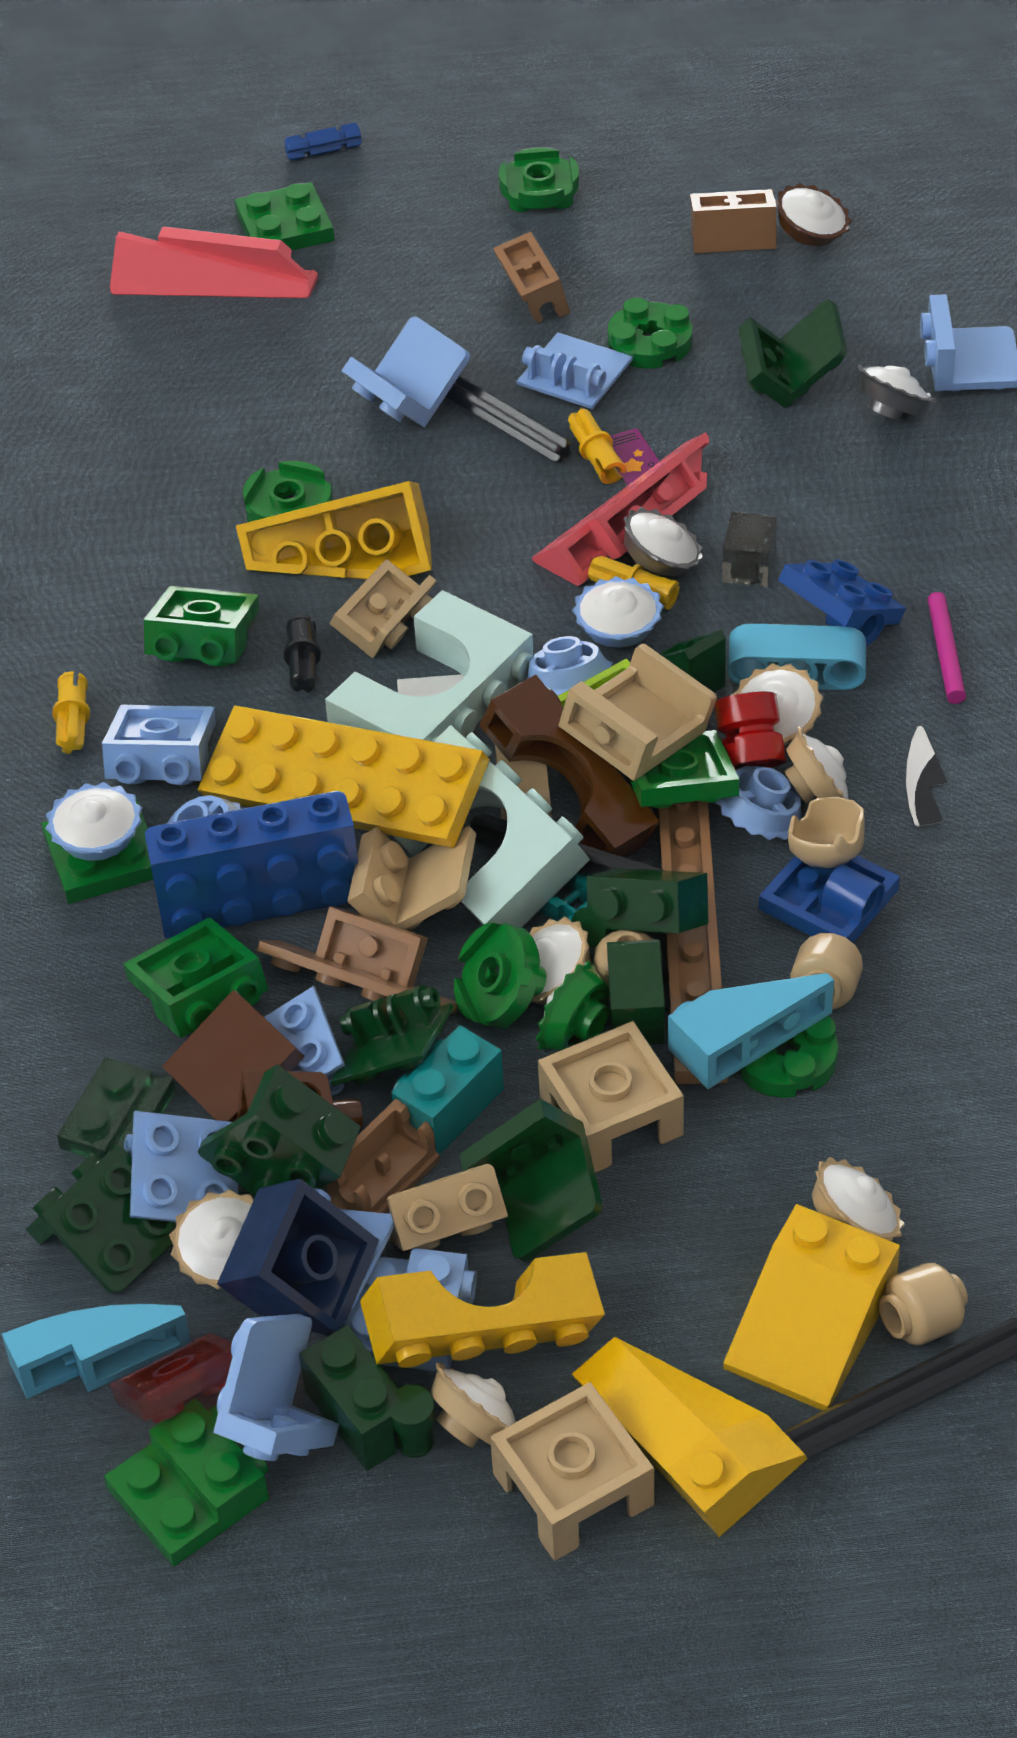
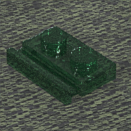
(108, 1107)

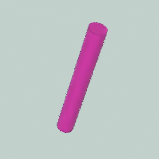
(946, 648)

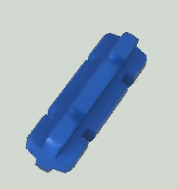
(322, 141)

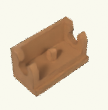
(733, 221)
(532, 275)
(384, 1161)

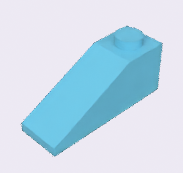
(742, 1023)

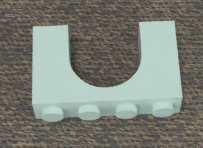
(460, 635)
(534, 856)

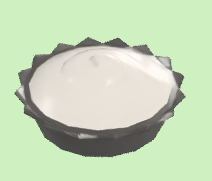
(893, 391)
(660, 543)

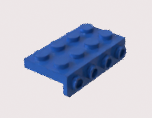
(253, 862)

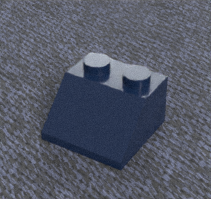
(298, 1257)

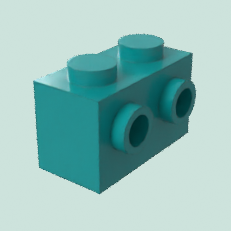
(452, 1085)

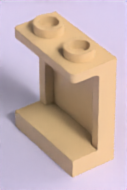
(639, 713)

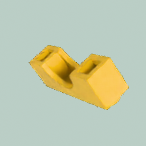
(418, 1319)

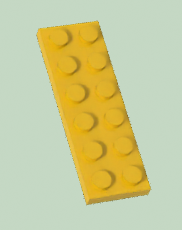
(389, 780)

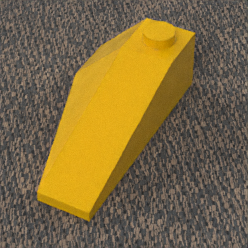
(343, 536)
(696, 1436)

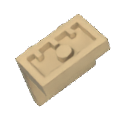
(407, 889)

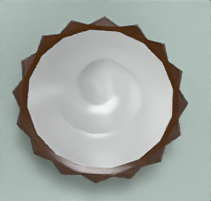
(811, 215)

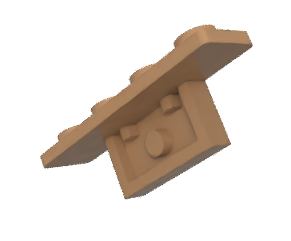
(359, 953)

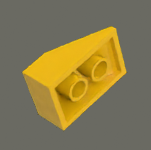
(812, 1307)

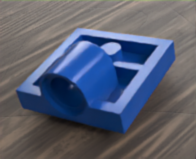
(844, 596)
(829, 898)

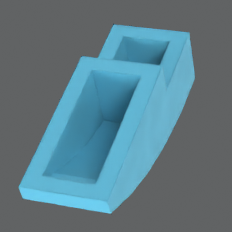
(93, 1344)

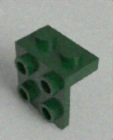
(792, 364)
(283, 1137)
(542, 1176)
(97, 1222)

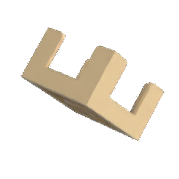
(613, 1088)
(572, 1465)

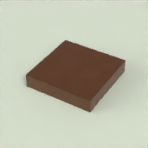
(225, 1044)

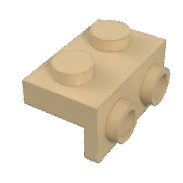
(381, 608)
(445, 1207)

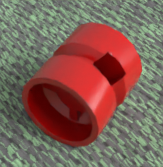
(749, 729)

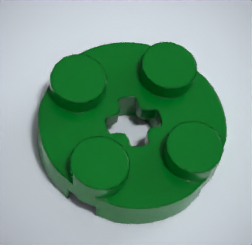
(526, 191)
(667, 324)
(267, 492)
(501, 999)
(810, 1065)

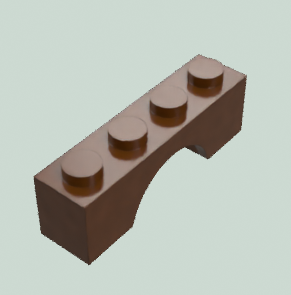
(526, 728)

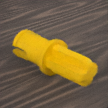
(596, 446)
(606, 569)
(71, 712)

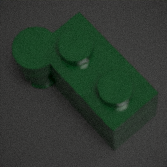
(643, 902)
(365, 1402)

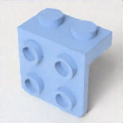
(966, 356)
(412, 373)
(261, 1387)

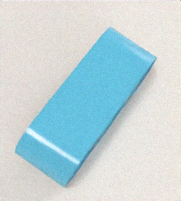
(828, 653)

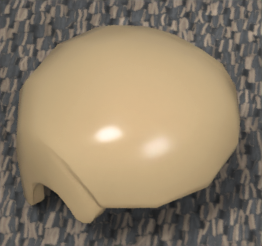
(828, 832)

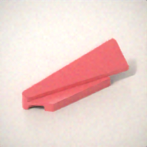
(207, 265)
(601, 533)

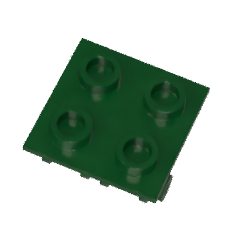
(391, 1033)

